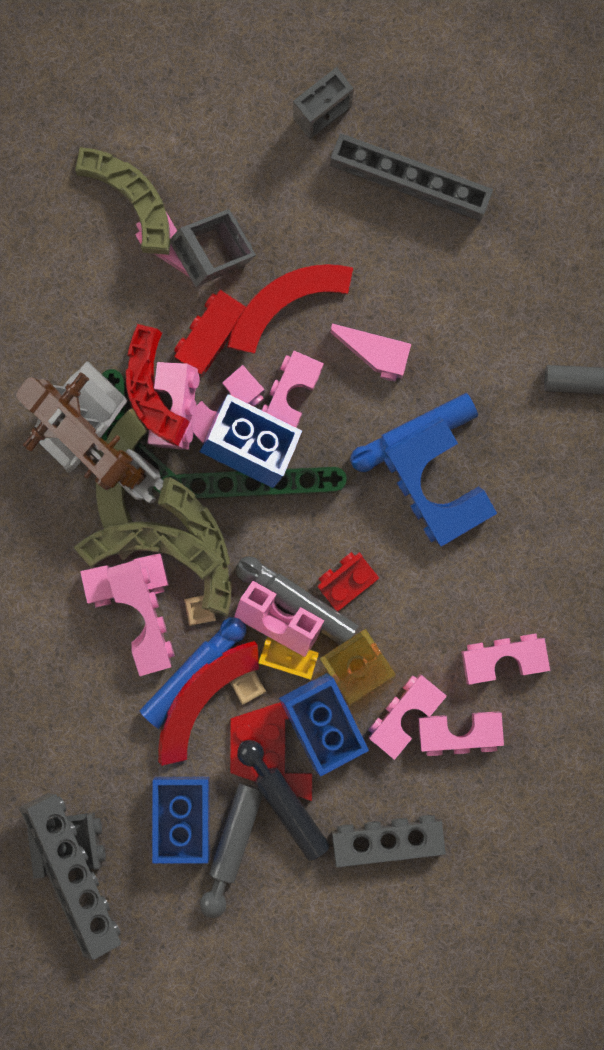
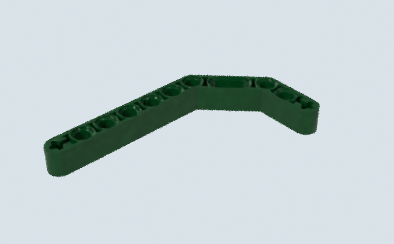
(239, 479)

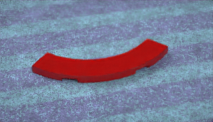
(280, 293)
(141, 389)
(196, 694)

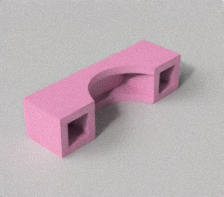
(130, 587)

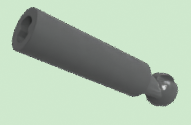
(574, 379)
(292, 597)
(231, 847)

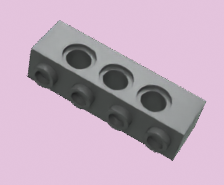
(430, 845)

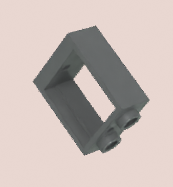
(329, 97)
(195, 259)

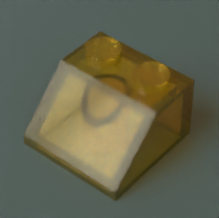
(358, 667)

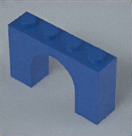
(409, 459)

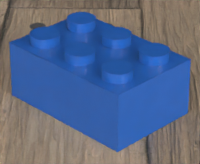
(250, 441)
(323, 724)
(181, 820)

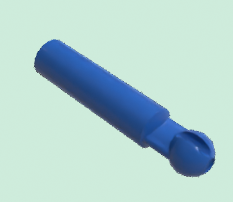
(454, 412)
(231, 632)

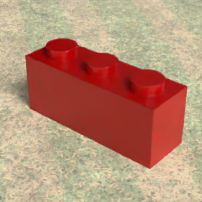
(209, 332)

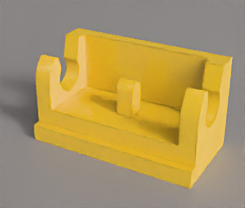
(287, 660)

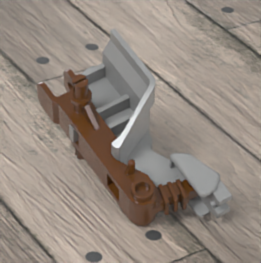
(71, 426)

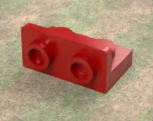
(347, 581)

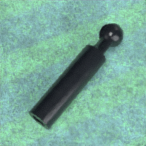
(284, 802)

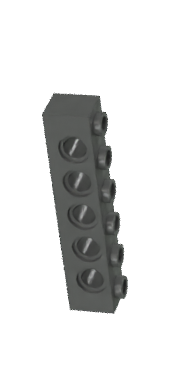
(410, 177)
(36, 815)

